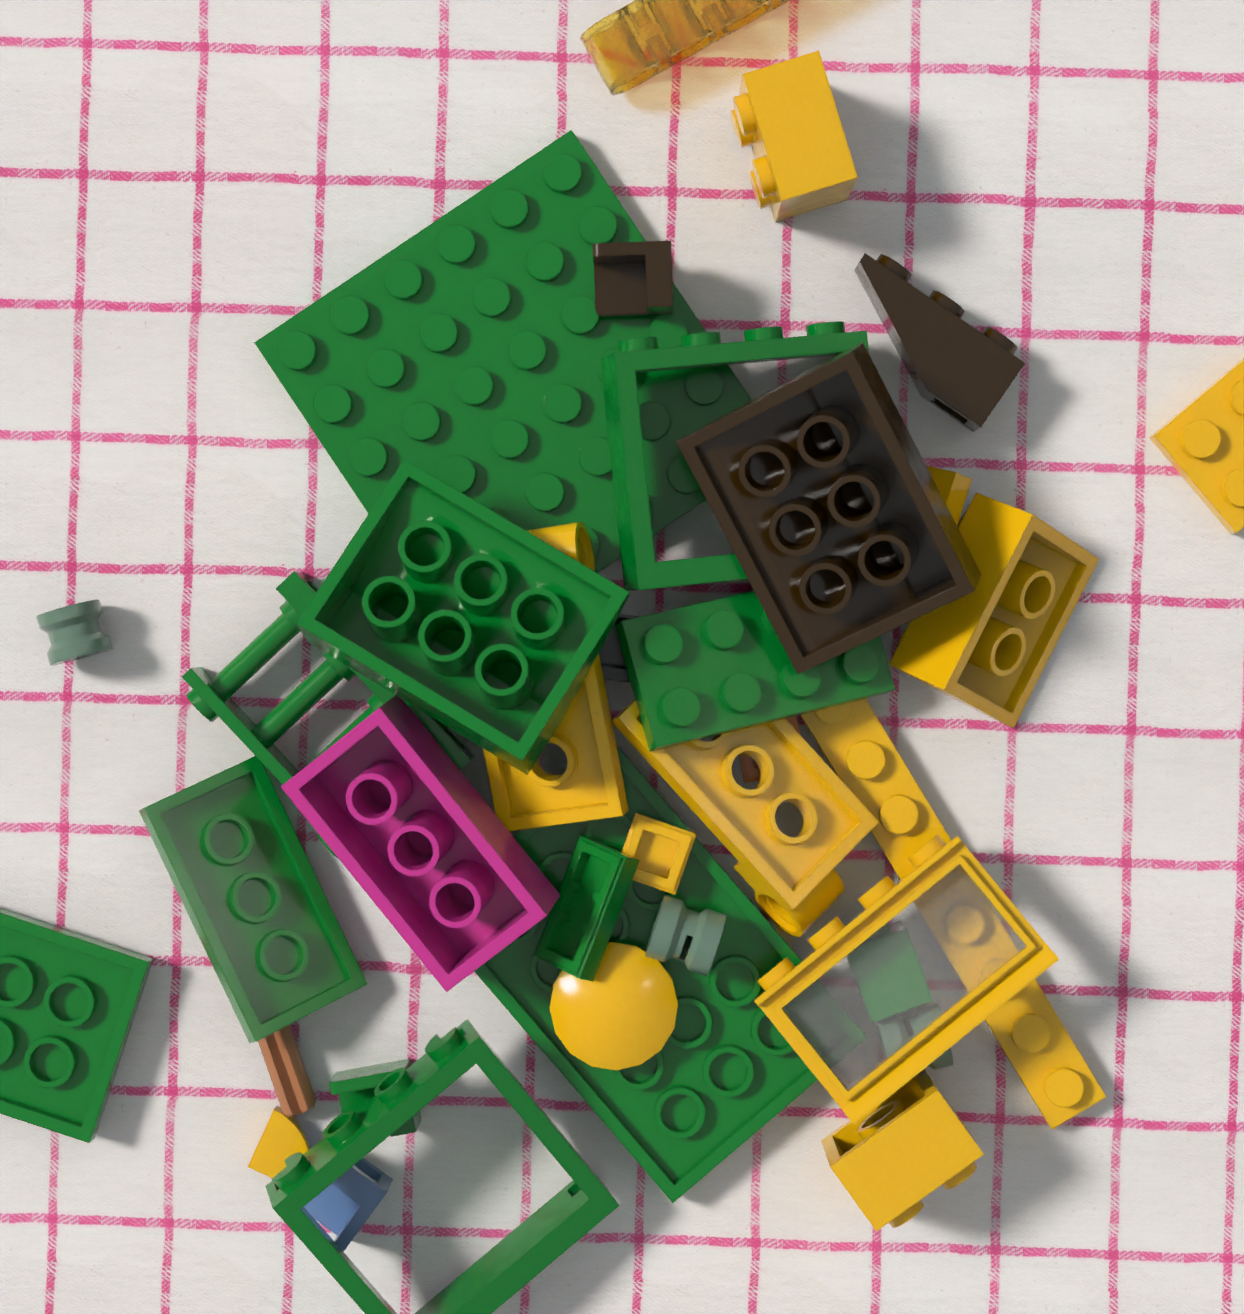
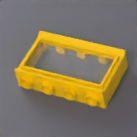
(903, 977)

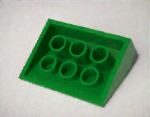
(464, 616)

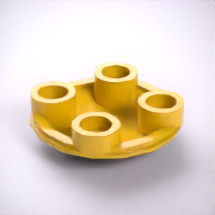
(620, 1014)

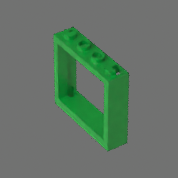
(626, 439)
(396, 1100)

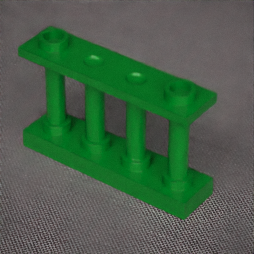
(213, 695)

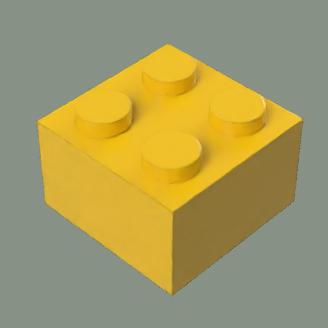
(795, 137)
(902, 1153)

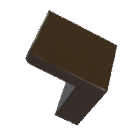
(633, 278)

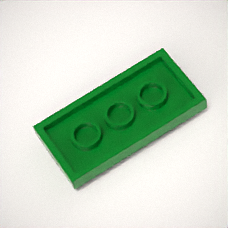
(726, 671)
(253, 898)

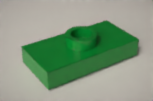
(586, 908)

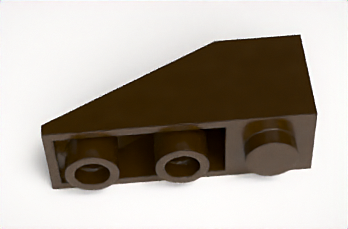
(944, 355)

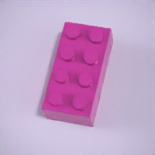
(422, 843)

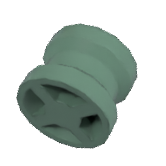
(74, 632)

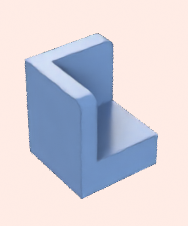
(350, 1201)

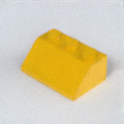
(1000, 636)

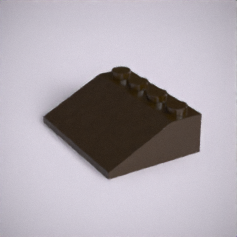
(831, 509)

